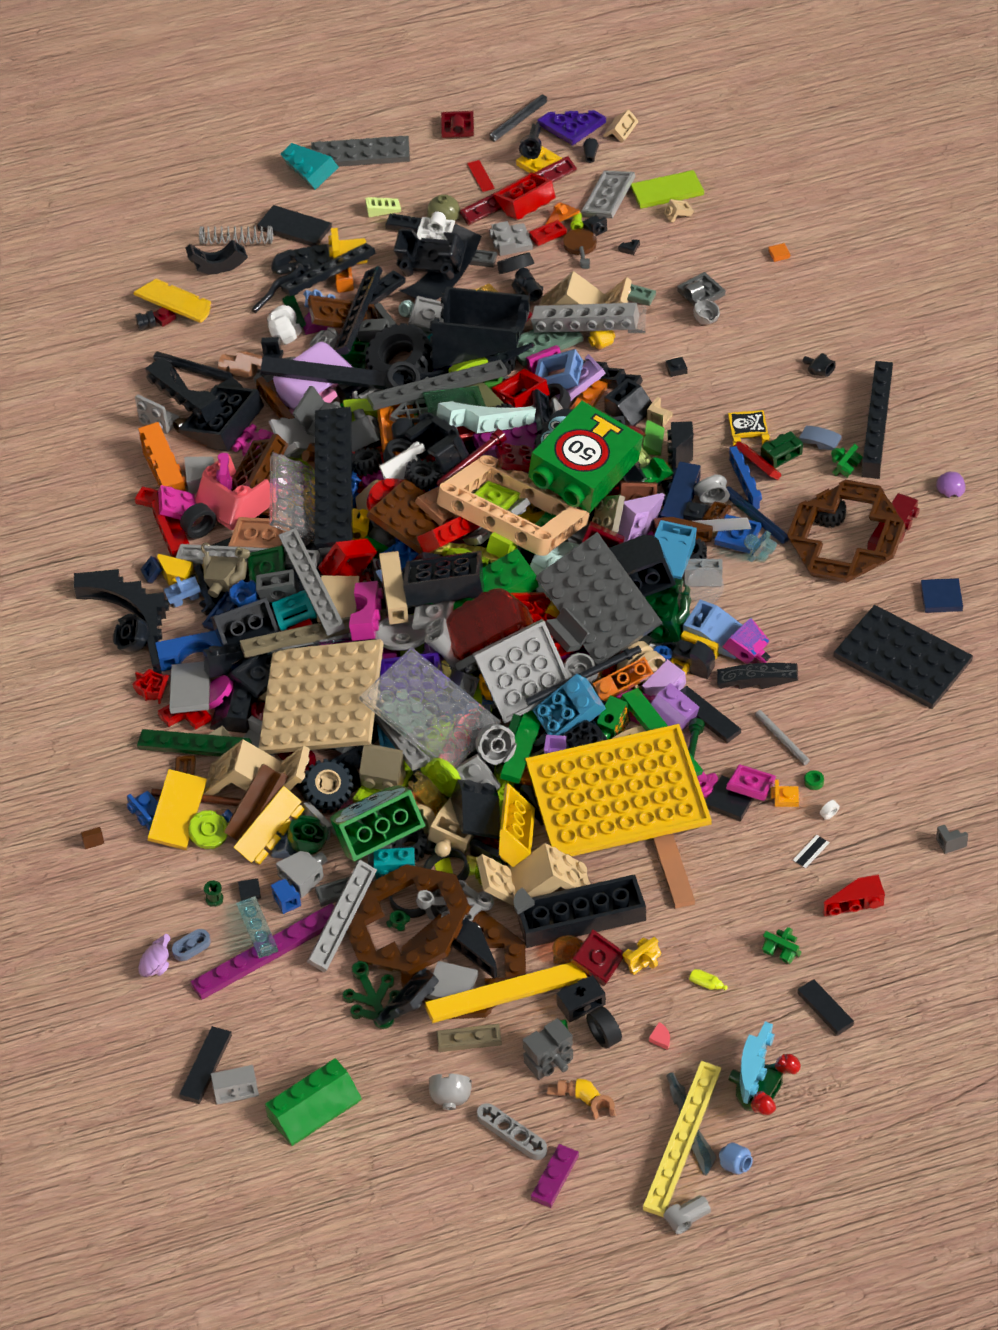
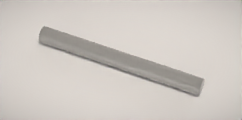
(782, 737)

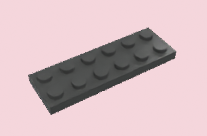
(365, 151)

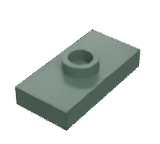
(641, 295)

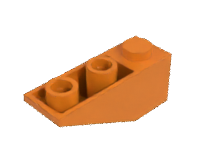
(623, 679)

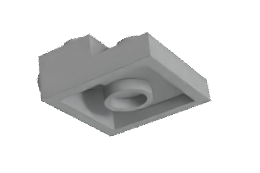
(510, 238)

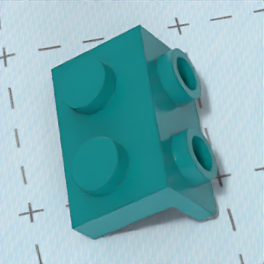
(391, 859)

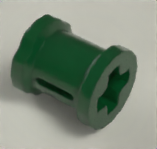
(211, 896)

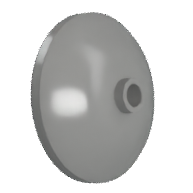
(400, 636)

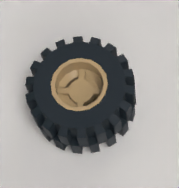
(327, 785)

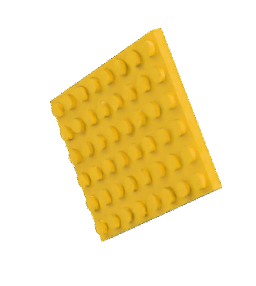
(618, 791)

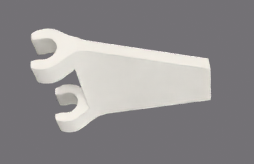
(397, 465)

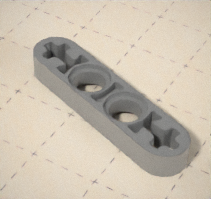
(509, 1133)

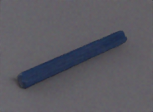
(757, 516)

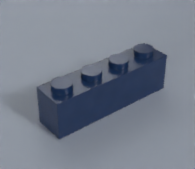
(680, 490)

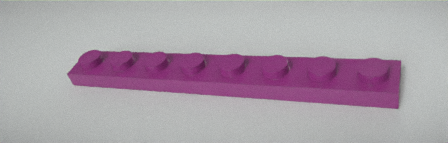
(248, 960)

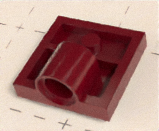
(457, 124)
(514, 457)

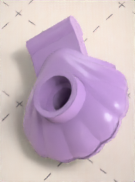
(155, 958)

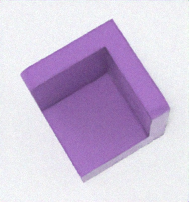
(554, 743)

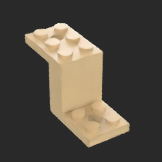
(577, 290)
(243, 762)
(538, 874)

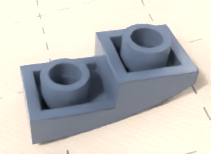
(822, 437)

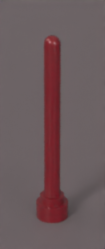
(496, 438)

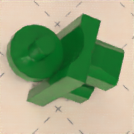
(843, 466)
(773, 942)

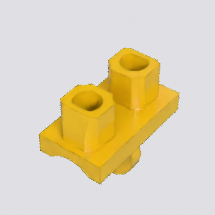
(644, 956)

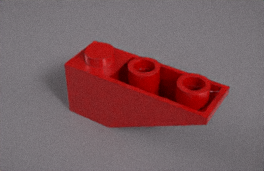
(859, 895)

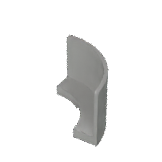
(294, 435)

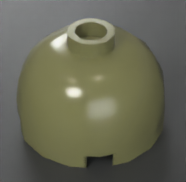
(445, 204)

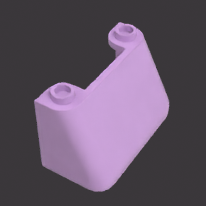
(292, 390)

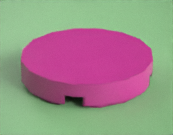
(218, 689)

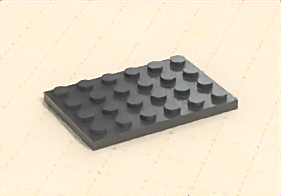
(600, 597)

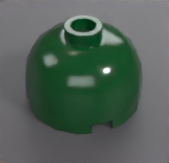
(307, 834)

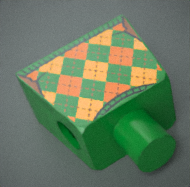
(614, 717)

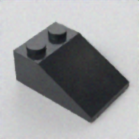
(477, 808)

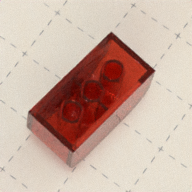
(485, 621)

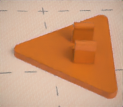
(562, 212)

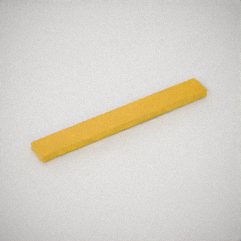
(503, 992)

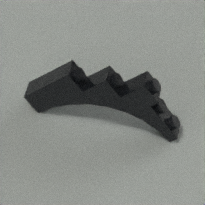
(110, 587)

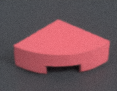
(660, 1036)

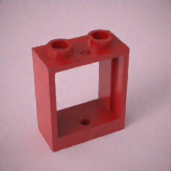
(516, 383)
(358, 550)

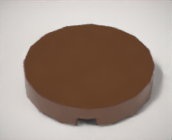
(578, 238)

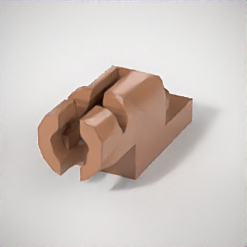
(242, 364)

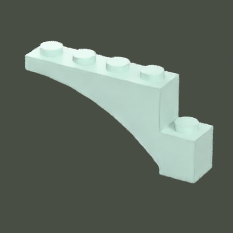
(485, 419)

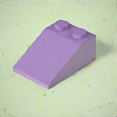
(639, 516)

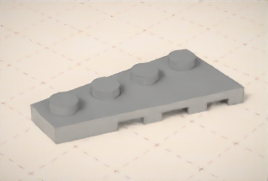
(480, 535)

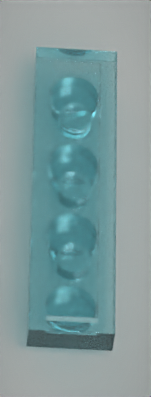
(257, 927)

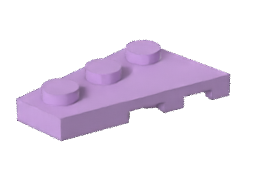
(590, 373)

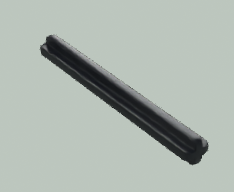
(518, 117)
(194, 367)

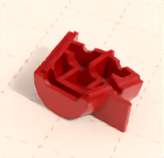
(150, 685)

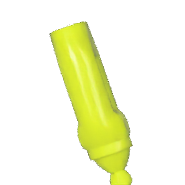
(706, 980)

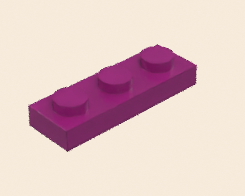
(554, 1175)

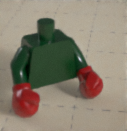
(769, 1087)

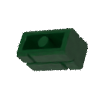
(782, 449)

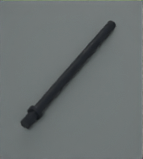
(627, 654)

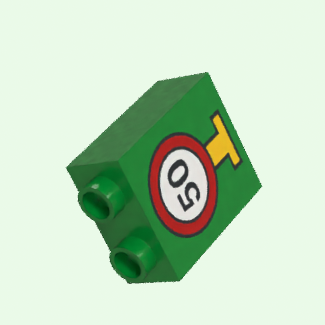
(585, 457)

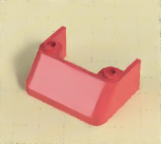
(230, 504)

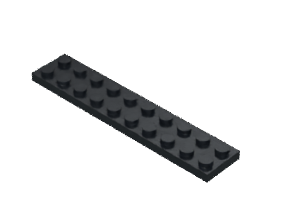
(333, 477)

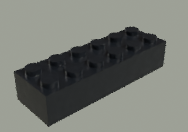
(581, 909)

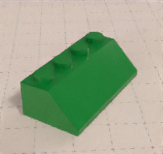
(313, 1102)

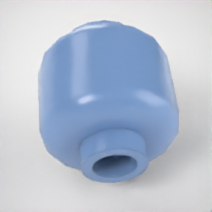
(735, 1158)

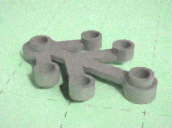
(479, 901)

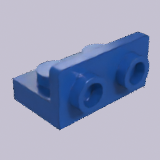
(144, 807)

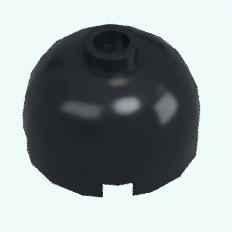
(131, 634)

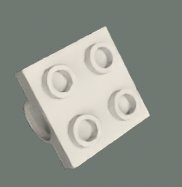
(435, 226)

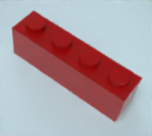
(445, 533)

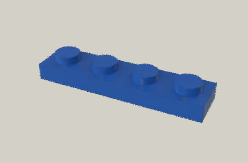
(743, 474)

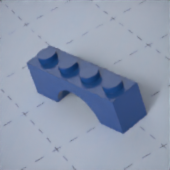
(177, 649)

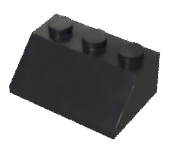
(244, 622)

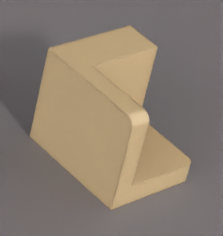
(657, 414)

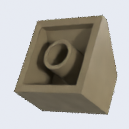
(381, 767)

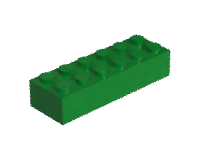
(507, 573)

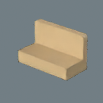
(622, 125)

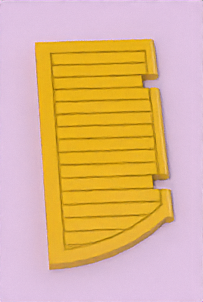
(175, 300)

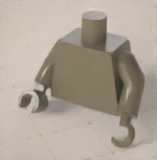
(222, 571)

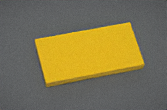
(176, 808)

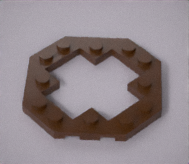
(863, 559)
(446, 927)
(496, 937)

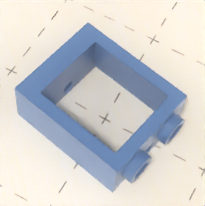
(569, 360)

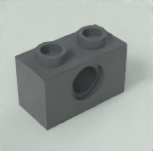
(277, 585)

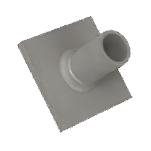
(520, 668)

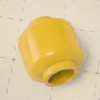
(601, 339)

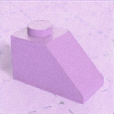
(662, 677)

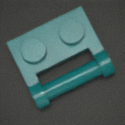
(292, 605)

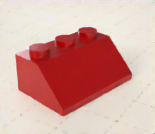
(525, 195)

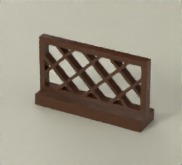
(261, 464)

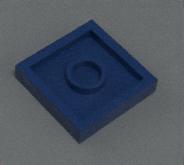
(941, 595)

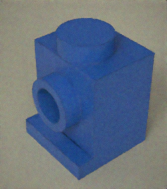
(285, 896)

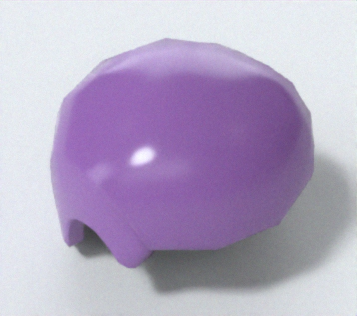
(951, 484)

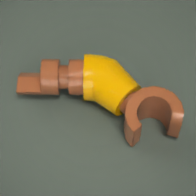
(586, 1092)

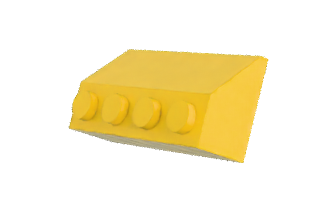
(515, 827)

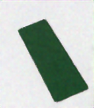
(292, 302)

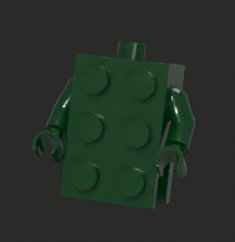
(672, 609)

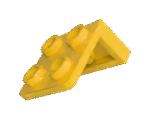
(342, 246)

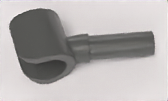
(585, 263)

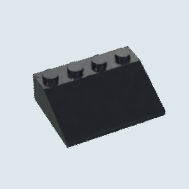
(239, 410)
(443, 578)

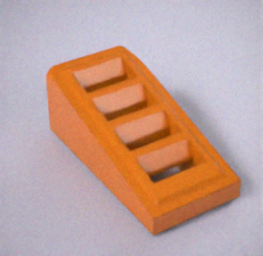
(344, 281)

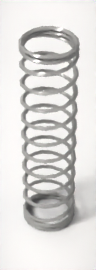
(202, 235)

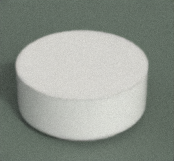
(829, 809)

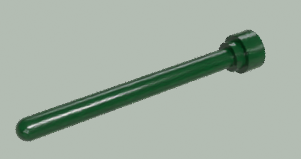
(695, 727)

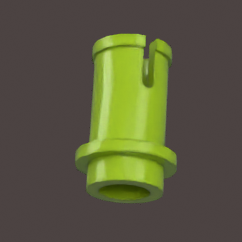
(577, 222)

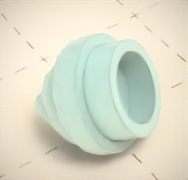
(405, 308)

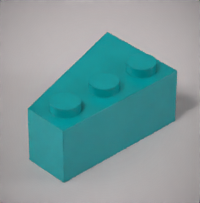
(309, 164)

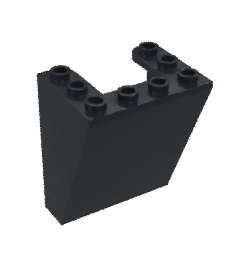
(476, 325)

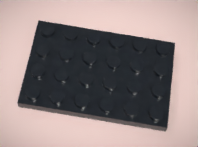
(903, 656)

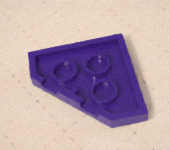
(572, 125)

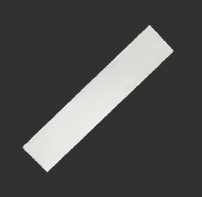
(727, 524)

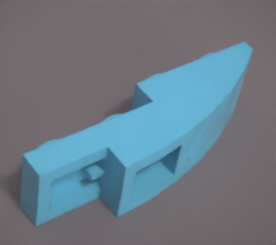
(754, 1060)

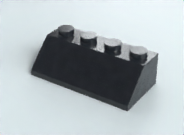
(235, 709)

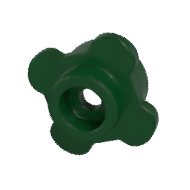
(398, 916)

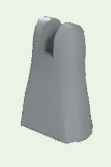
(439, 640)

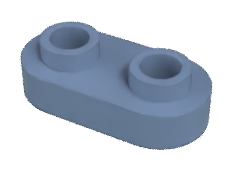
(190, 945)

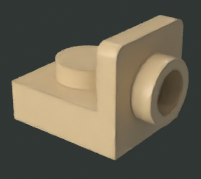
(677, 207)

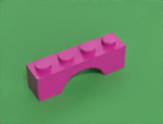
(368, 600)

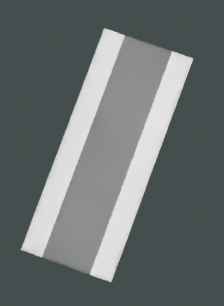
(811, 851)

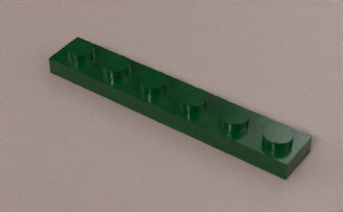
(187, 742)

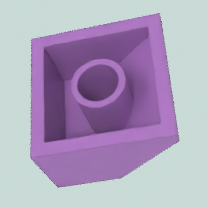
(675, 706)

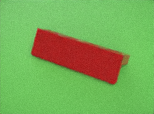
(170, 530)

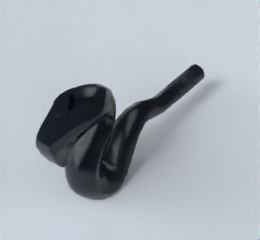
(280, 266)

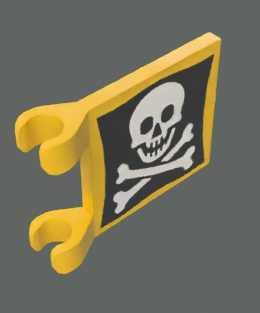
(748, 425)

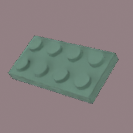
(545, 340)

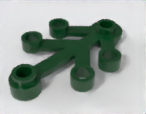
(372, 999)

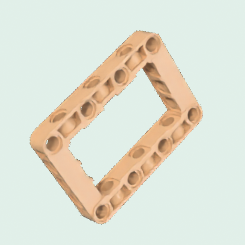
(457, 497)

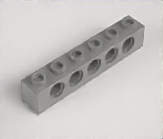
(585, 317)

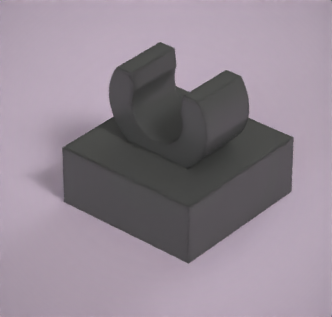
(434, 910)

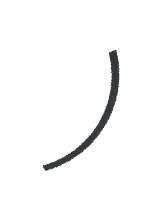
(434, 284)

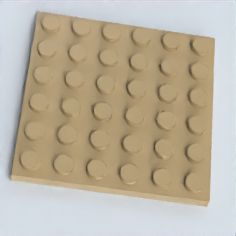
(317, 696)

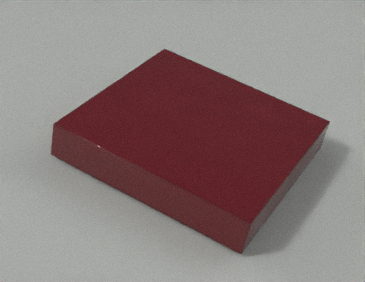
(598, 957)

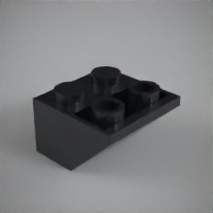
(628, 401)
(681, 443)

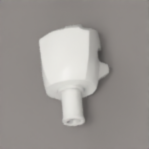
(283, 324)

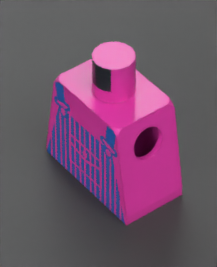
(748, 643)

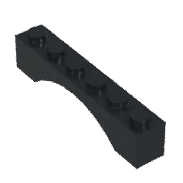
(201, 403)

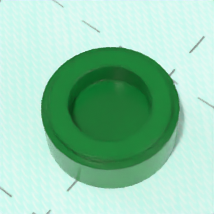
(814, 780)

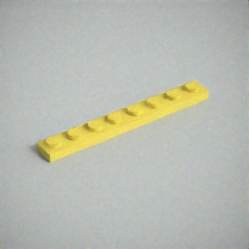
(682, 1139)

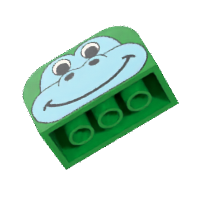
(376, 821)

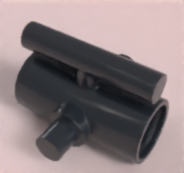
(526, 285)

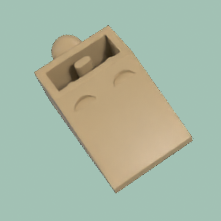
(447, 832)

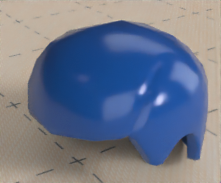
(243, 592)

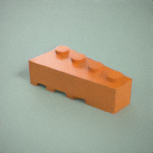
(160, 458)

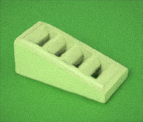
(381, 206)

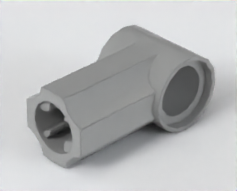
(683, 1216)

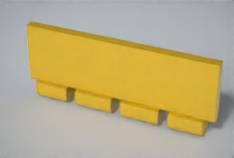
(271, 820)

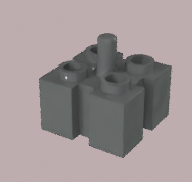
(548, 1049)

